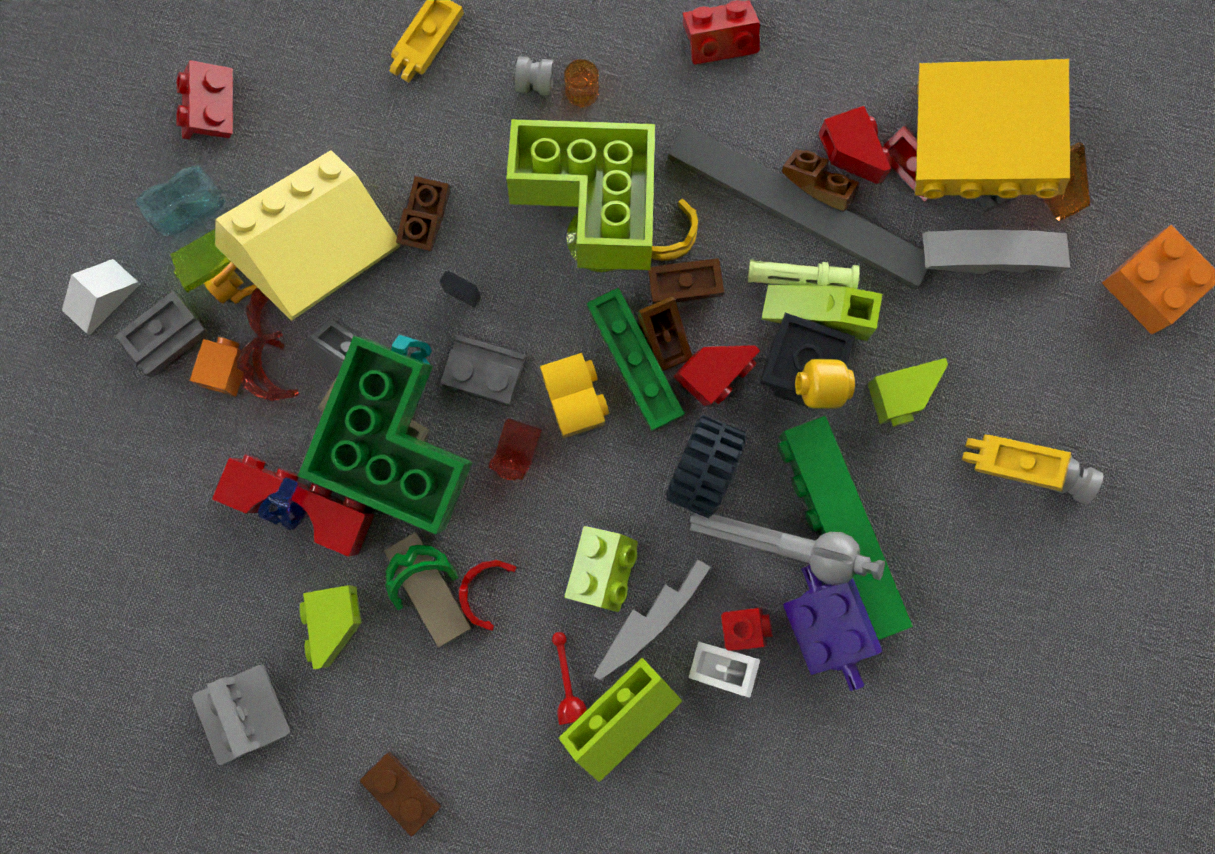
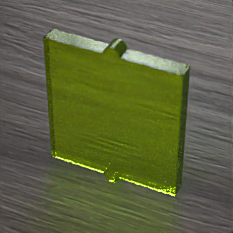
(198, 261)

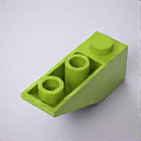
(832, 306)

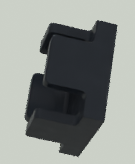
(797, 344)

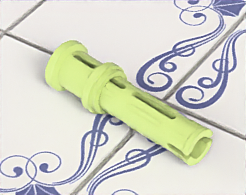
(803, 275)

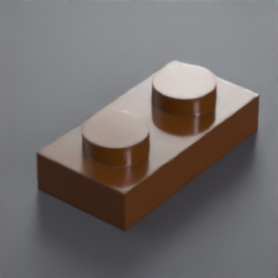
(686, 281)
(400, 793)

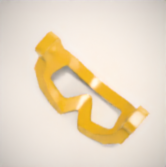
(677, 250)

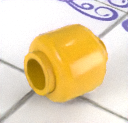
(825, 384)

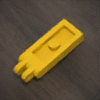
(424, 37)
(1019, 461)

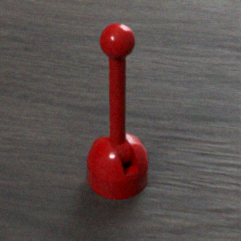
(571, 707)

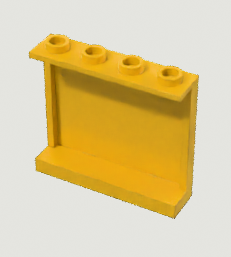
(993, 128)

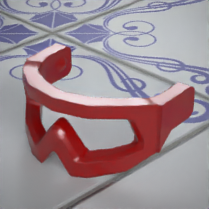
(463, 590)

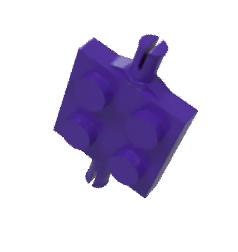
(832, 628)

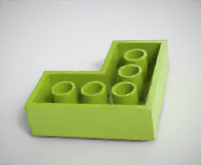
(591, 167)

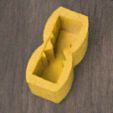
(573, 395)

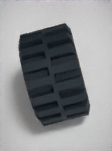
(706, 466)

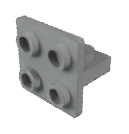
(240, 714)

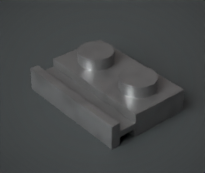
(162, 334)
(483, 370)

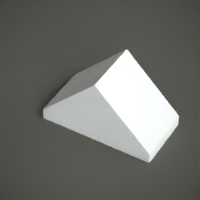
(97, 293)
(724, 669)

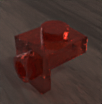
(515, 450)

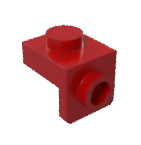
(746, 628)

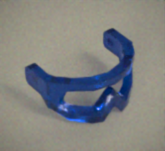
(282, 500)

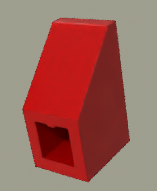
(854, 145)
(713, 369)

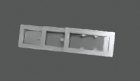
(995, 250)
(641, 629)

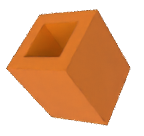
(217, 366)

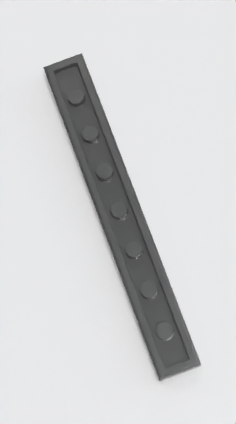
(789, 202)

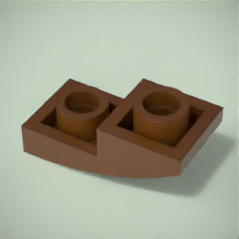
(811, 176)
(423, 214)

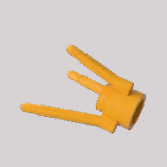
(226, 286)

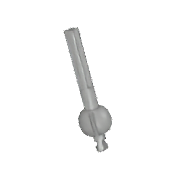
(832, 557)

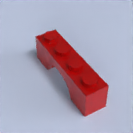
(335, 522)

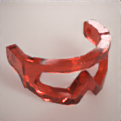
(253, 313)
(249, 371)

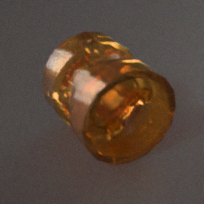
(581, 74)

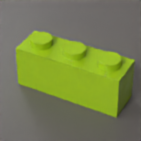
(619, 720)

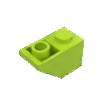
(331, 621)

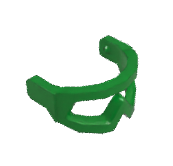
(407, 560)

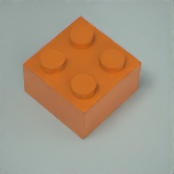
(1161, 280)

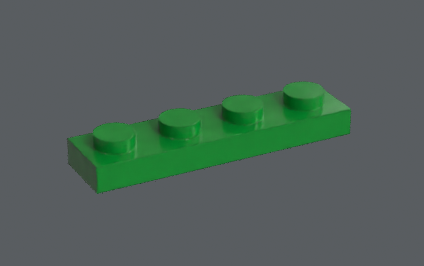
(635, 360)

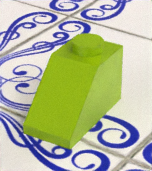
(905, 392)

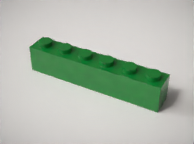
(836, 507)

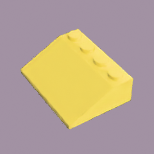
(306, 235)

